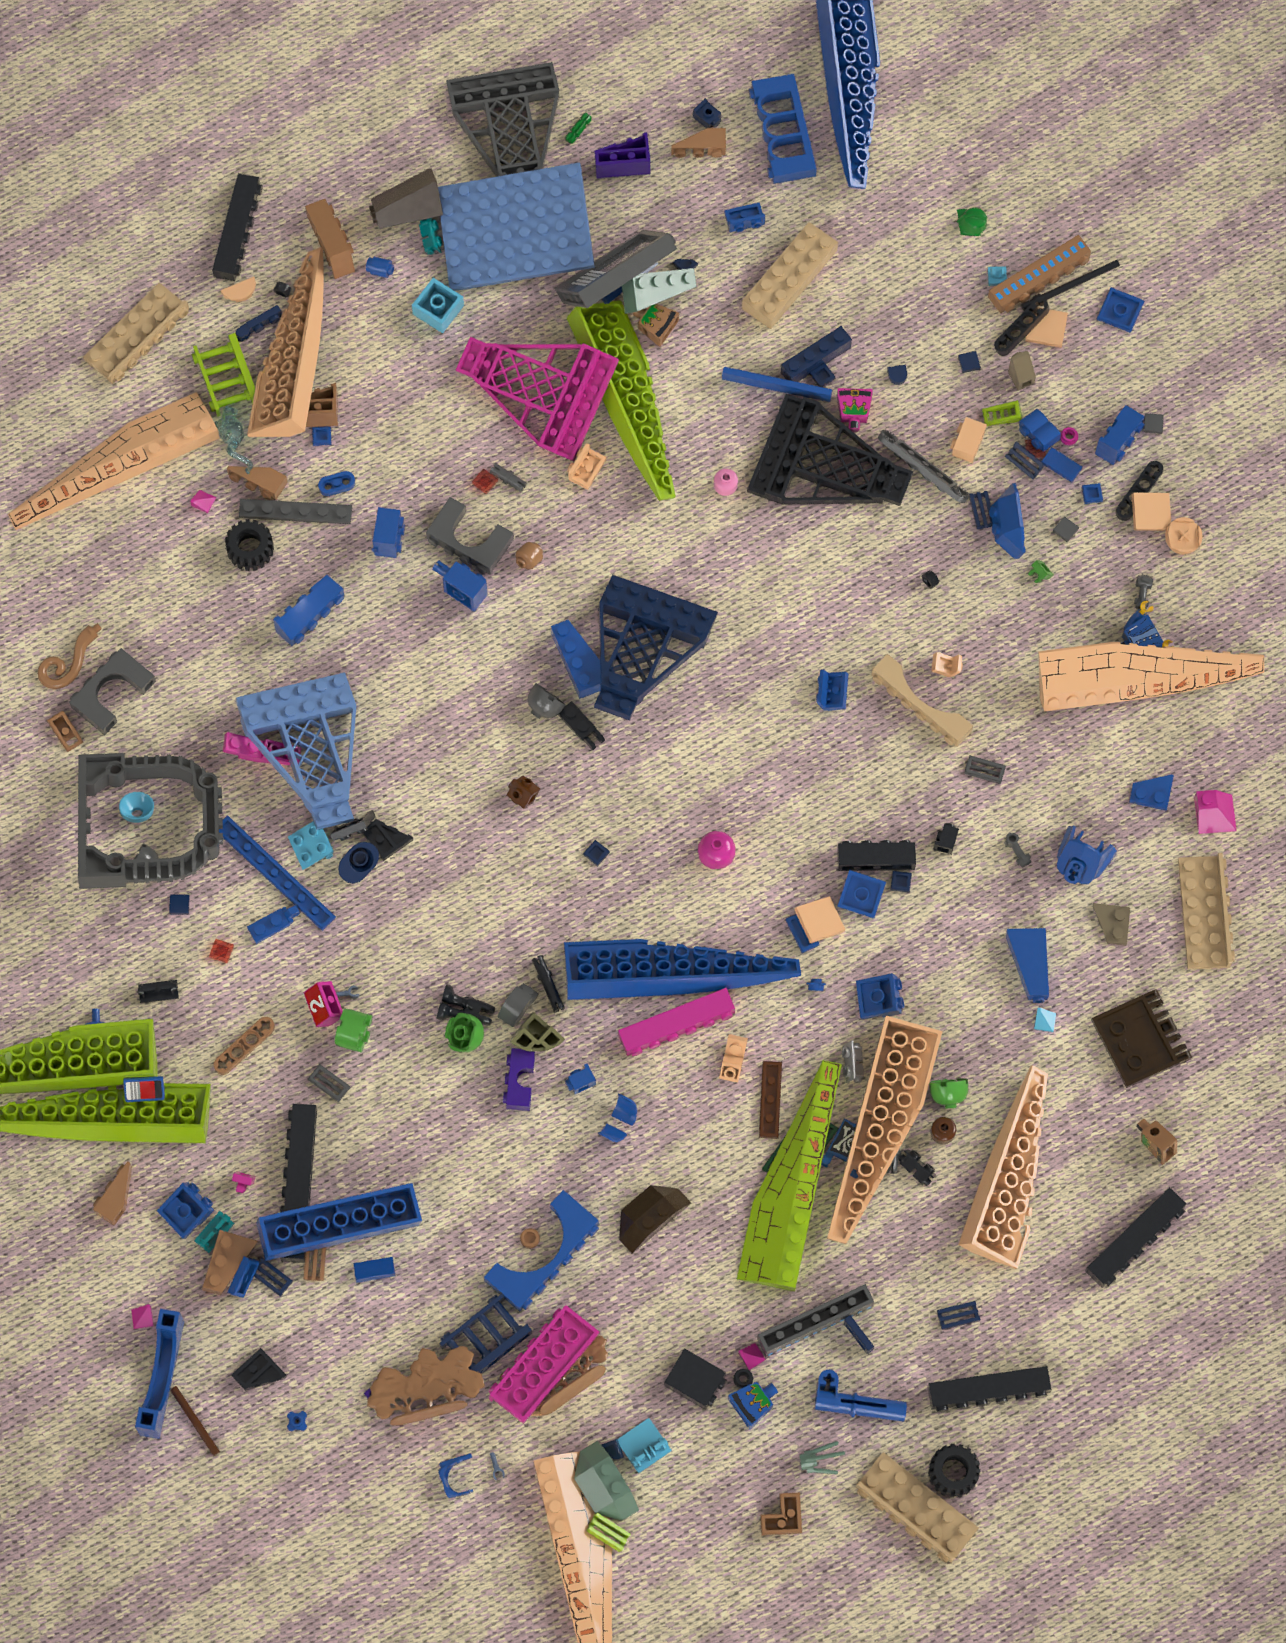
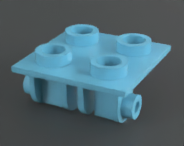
(310, 845)
(644, 1445)

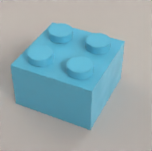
(437, 305)

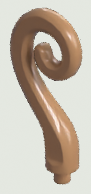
(85, 637)

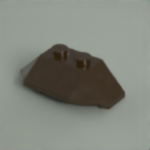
(649, 1214)

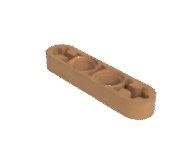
(242, 1044)

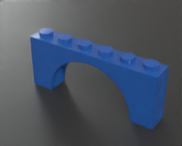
(523, 1286)
(152, 1413)

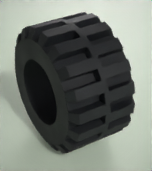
(249, 558)
(949, 1487)

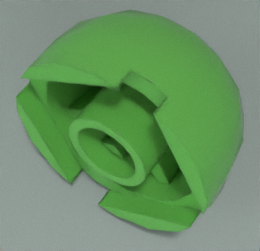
(464, 1032)
(949, 1091)

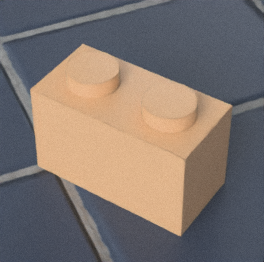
(968, 440)

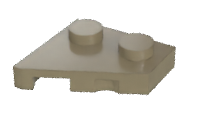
(1113, 922)

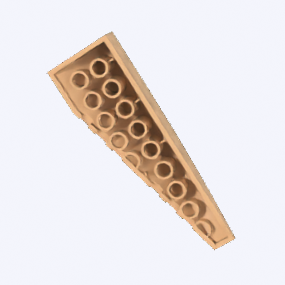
(1008, 1179)

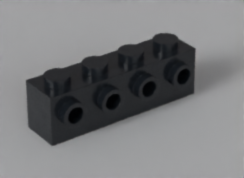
(876, 856)

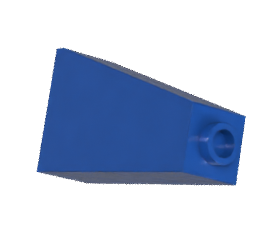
(1030, 957)

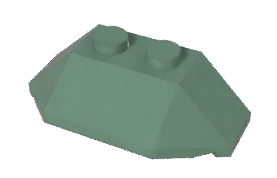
(604, 1484)

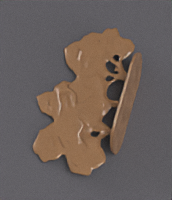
(588, 1377)
(427, 1381)

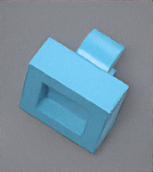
(996, 275)

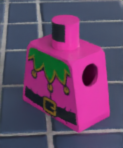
(854, 406)

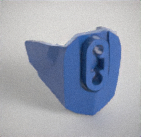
(1082, 858)

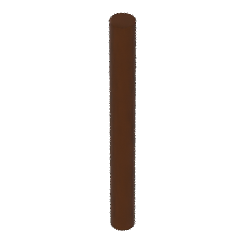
(195, 1421)

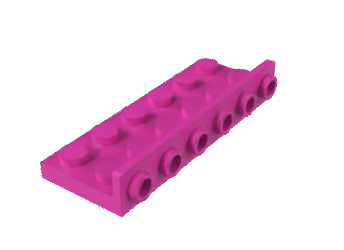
(543, 1363)

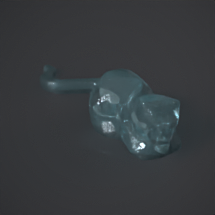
(232, 434)

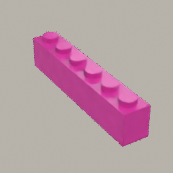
(676, 1022)

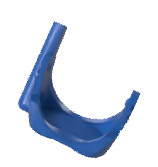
(445, 1467)

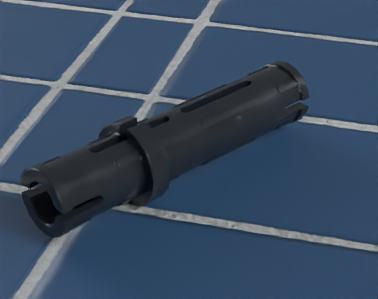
(548, 983)

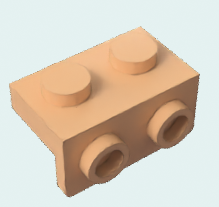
(585, 467)

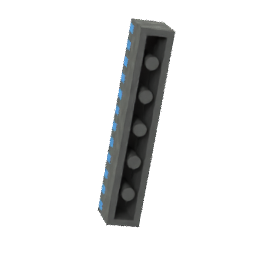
(815, 1320)

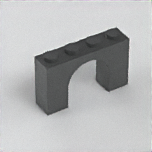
(484, 556)
(121, 667)

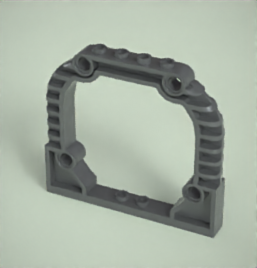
(112, 770)

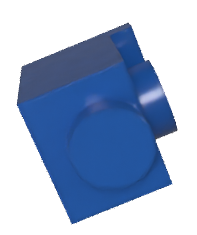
(580, 1080)

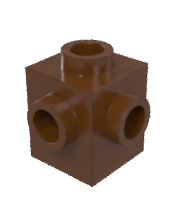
(523, 791)

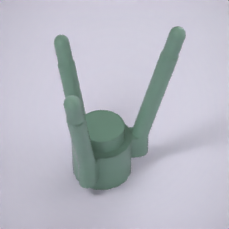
(809, 1459)

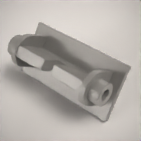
(851, 1053)

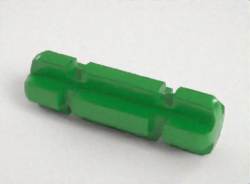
(578, 128)

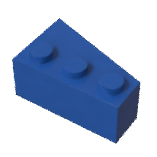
(1120, 435)

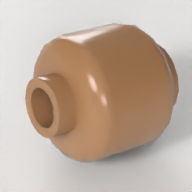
(529, 555)

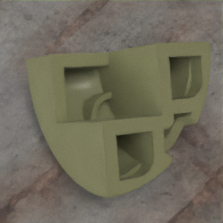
(536, 1035)

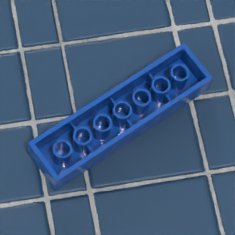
(338, 1221)

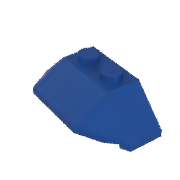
(1008, 522)

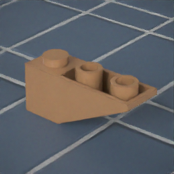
(711, 139)
(269, 480)
(114, 1200)

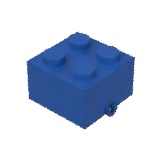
(388, 533)

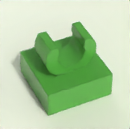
(1042, 571)

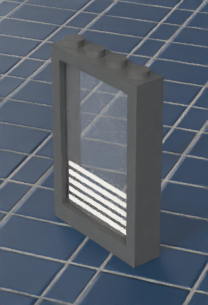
(616, 268)

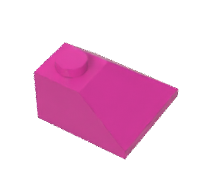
(1214, 812)

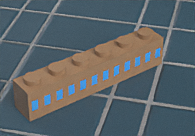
(1039, 274)

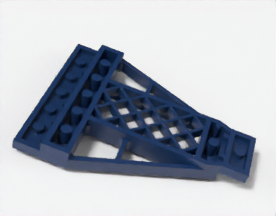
(647, 610)

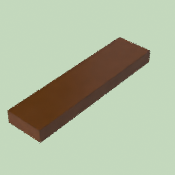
(770, 1099)

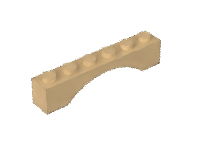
(950, 725)

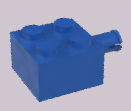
(462, 584)

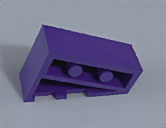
(624, 159)

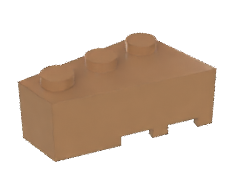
(323, 407)
(226, 1260)

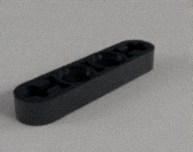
(1024, 328)
(1136, 488)

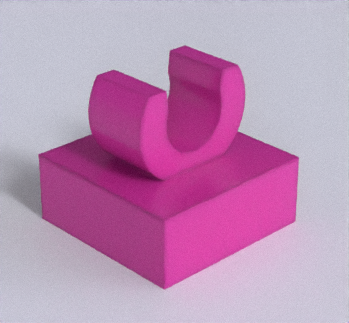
(243, 1180)

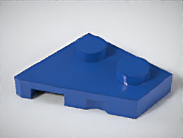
(1152, 792)

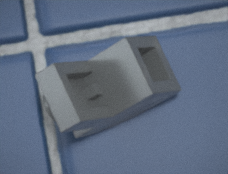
(517, 1004)

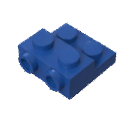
(879, 996)
(186, 1209)

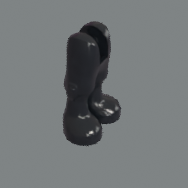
(470, 1006)

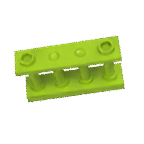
(237, 362)

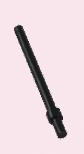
(1071, 284)

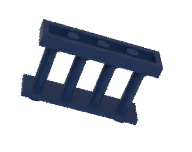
(504, 1345)

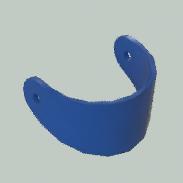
(624, 1111)

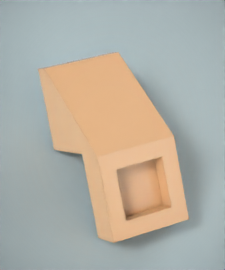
(733, 1058)

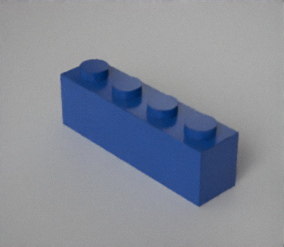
(308, 610)

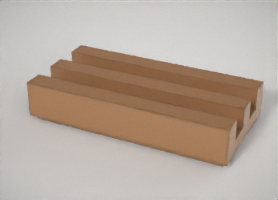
(314, 1268)

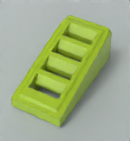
(1003, 420)

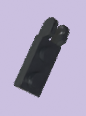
(580, 724)

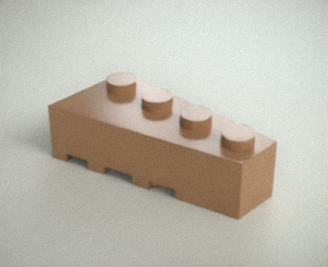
(331, 238)

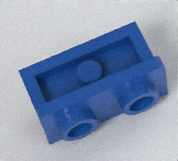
(744, 217)
(832, 690)

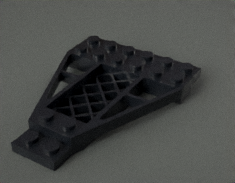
(784, 452)

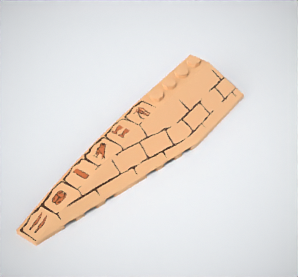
(1133, 672)
(581, 1557)

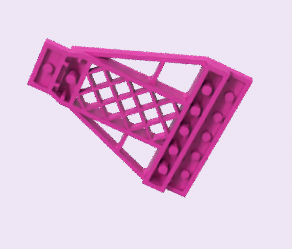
(578, 398)

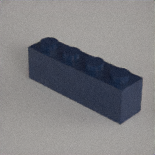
(816, 355)

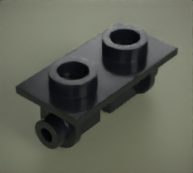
(158, 991)
(924, 1171)

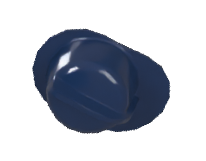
(358, 862)

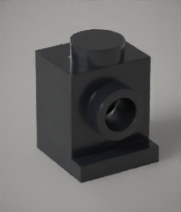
(946, 839)

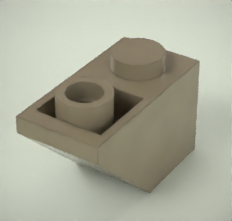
(1021, 370)

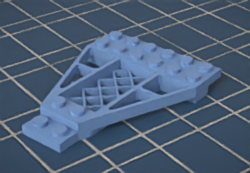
(296, 706)

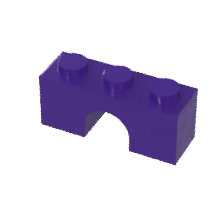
(517, 1096)

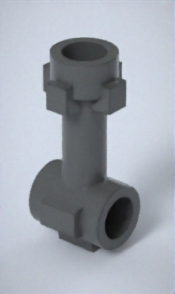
(1144, 583)
(1012, 842)

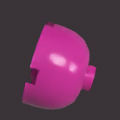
(716, 850)

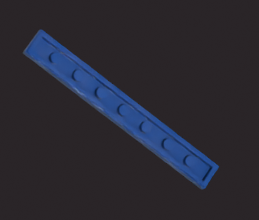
(276, 874)

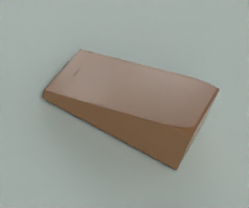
(64, 730)

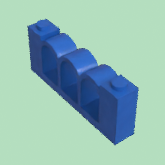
(791, 167)

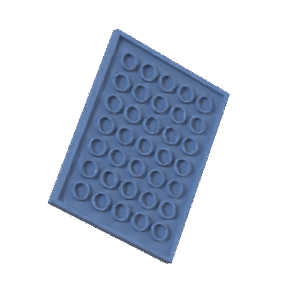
(515, 227)

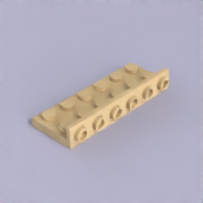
(136, 333)
(1206, 912)
(916, 1508)

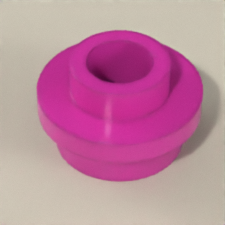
(1069, 430)

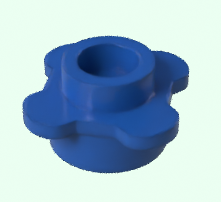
(816, 985)
(301, 1425)

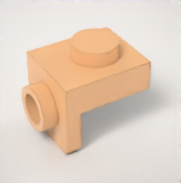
(946, 665)

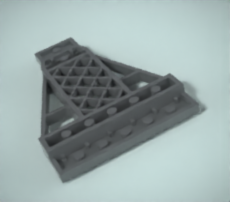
(505, 90)

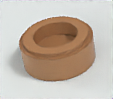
(530, 1238)

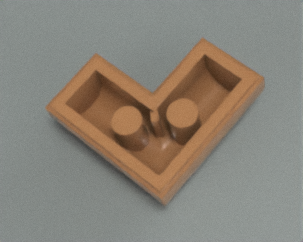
(788, 1521)

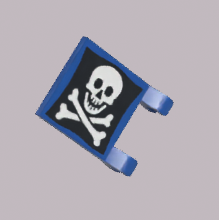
(841, 1145)

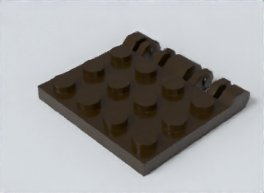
(1138, 1040)

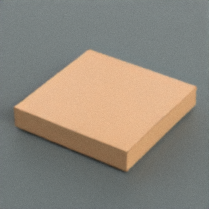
(1049, 330)
(1151, 511)
(819, 919)

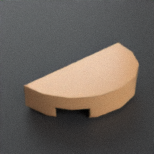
(240, 291)

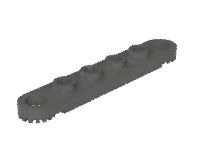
(926, 468)

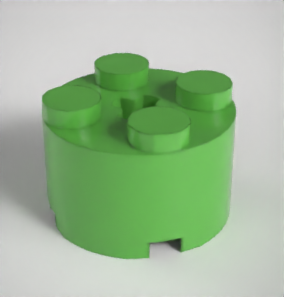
(353, 1030)

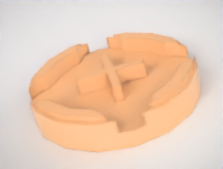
(1183, 536)

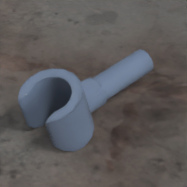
(348, 992)
(495, 1465)

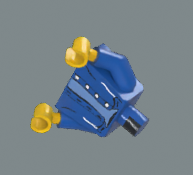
(1141, 630)

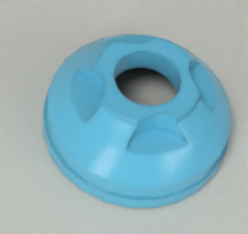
(136, 801)

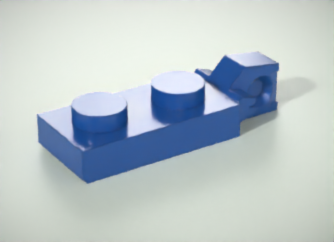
(272, 923)

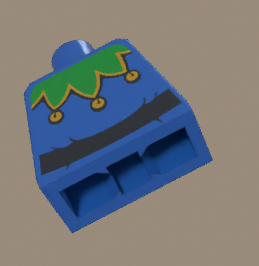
(753, 1402)

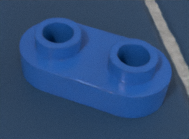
(336, 483)

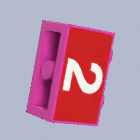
(323, 1004)

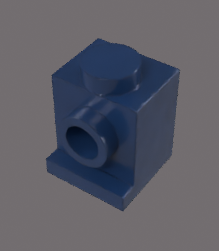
(700, 114)

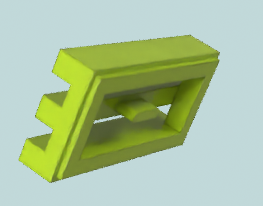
(598, 1517)

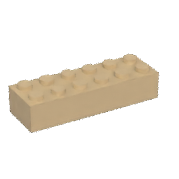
(789, 275)

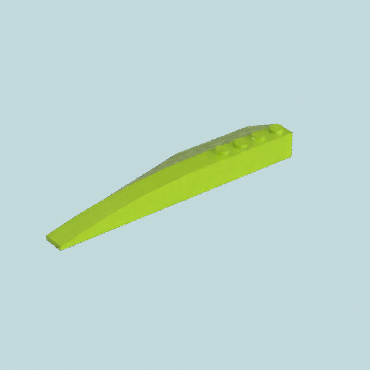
(629, 392)

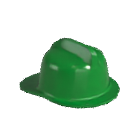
(971, 221)

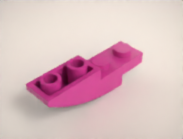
(246, 750)

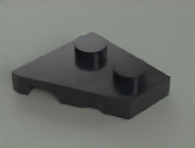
(258, 1371)

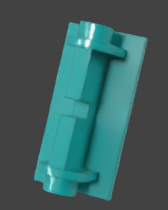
(433, 242)
(209, 1235)

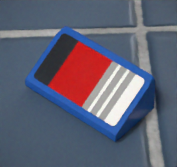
(144, 1089)

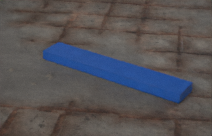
(777, 384)

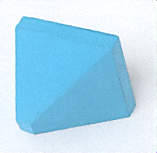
(1045, 1020)

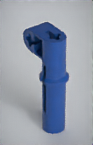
(853, 1403)

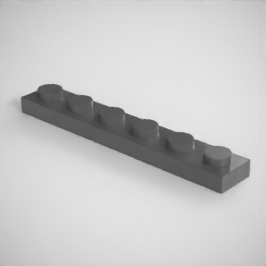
(295, 511)

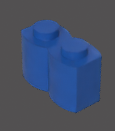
(1040, 430)

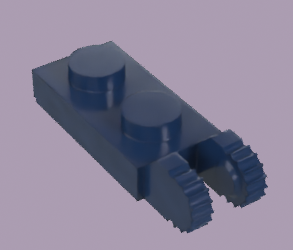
(257, 324)

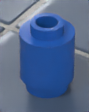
(379, 267)

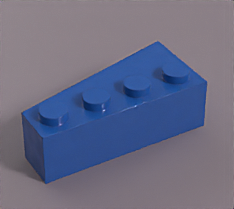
(578, 659)

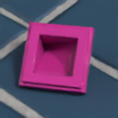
(203, 501)
(142, 1317)
(751, 1356)

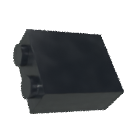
(695, 1379)

